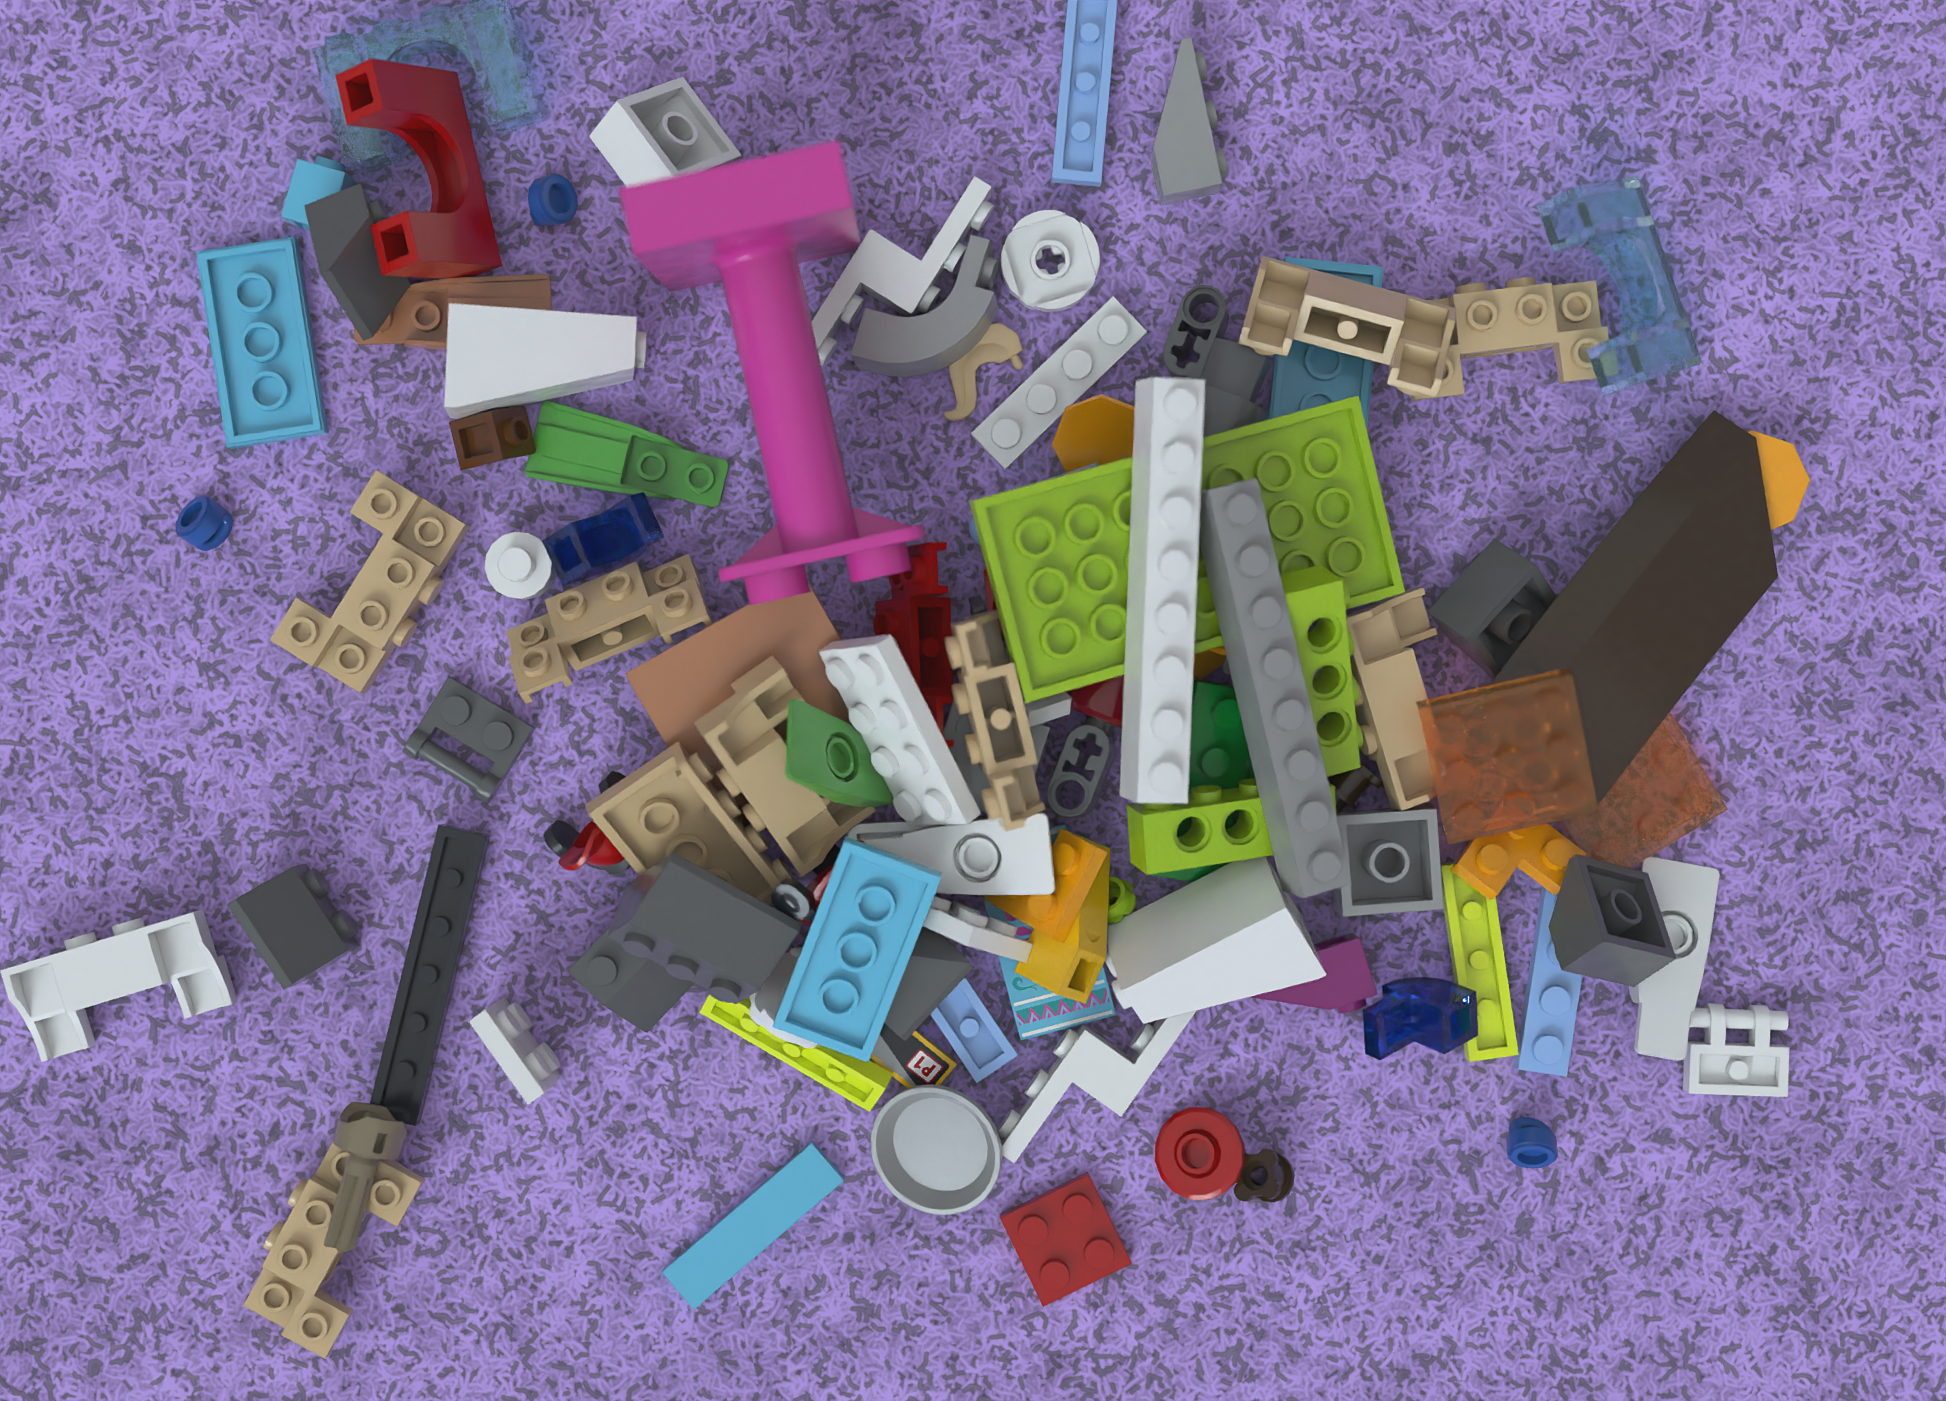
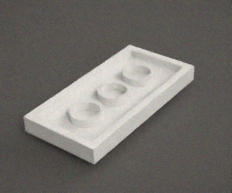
(899, 731)

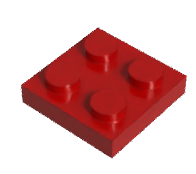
(1065, 1239)

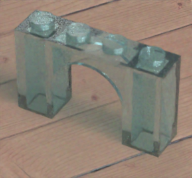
(479, 32)
(1618, 228)

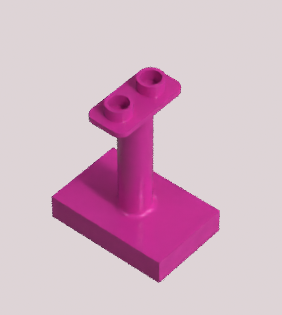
(751, 231)

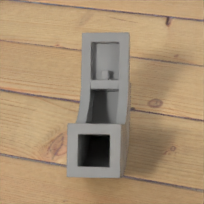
(940, 337)

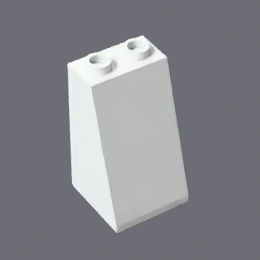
(533, 355)
(1211, 944)

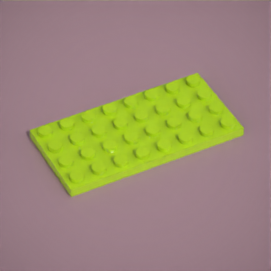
(1063, 542)

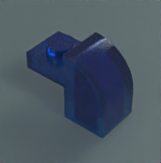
(603, 540)
(1422, 1012)

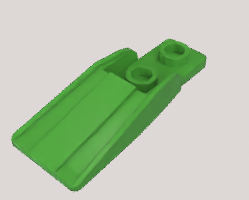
(620, 458)
(831, 758)

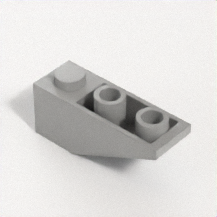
(1183, 148)

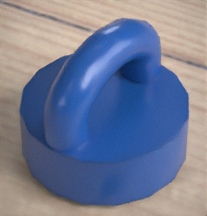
(552, 200)
(204, 523)
(1531, 1143)

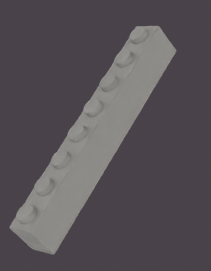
(1271, 690)

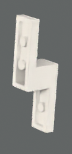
(897, 275)
(1095, 1068)

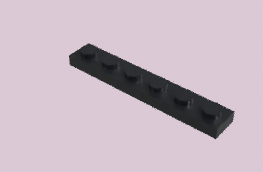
(429, 972)

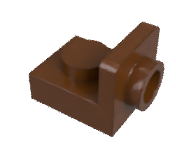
(492, 437)

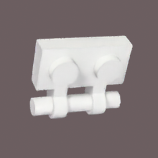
(1737, 1067)

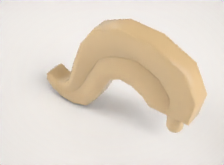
(996, 347)

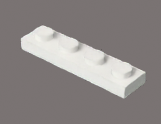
(1059, 383)

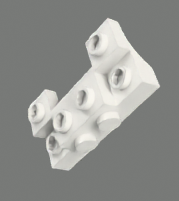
(59, 987)

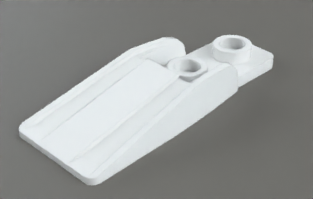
(981, 856)
(1669, 996)

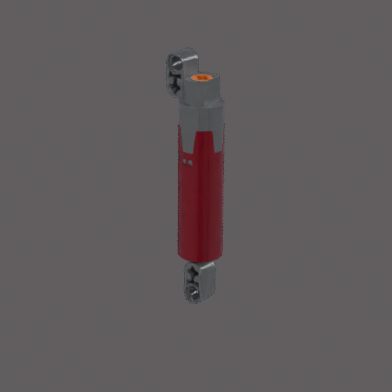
(1232, 386)

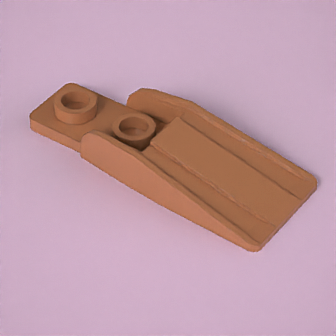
(422, 312)

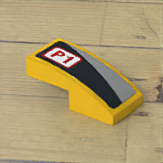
(913, 1060)

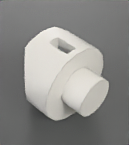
(519, 566)

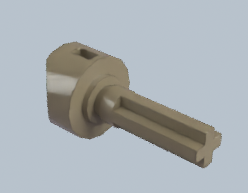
(367, 1141)

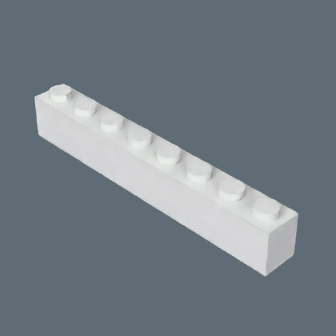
(1162, 589)

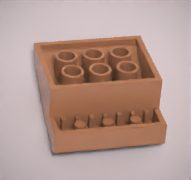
(698, 672)

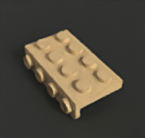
(678, 810)

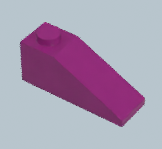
(1343, 987)

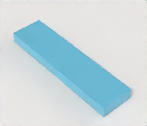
(753, 1225)

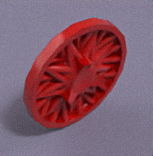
(1199, 1153)

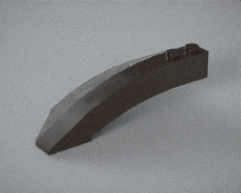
(1658, 595)

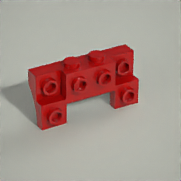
(920, 626)

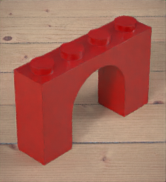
(431, 116)

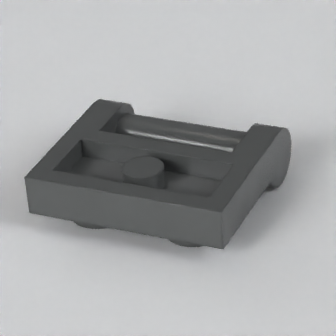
(478, 725)

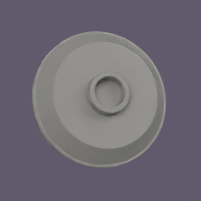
(936, 1149)

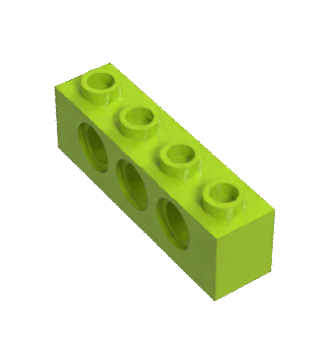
(1324, 596)
(1154, 829)

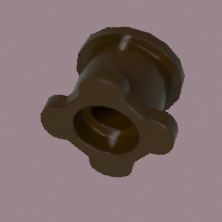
(1352, 785)
(1265, 1177)

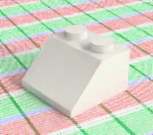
(662, 135)

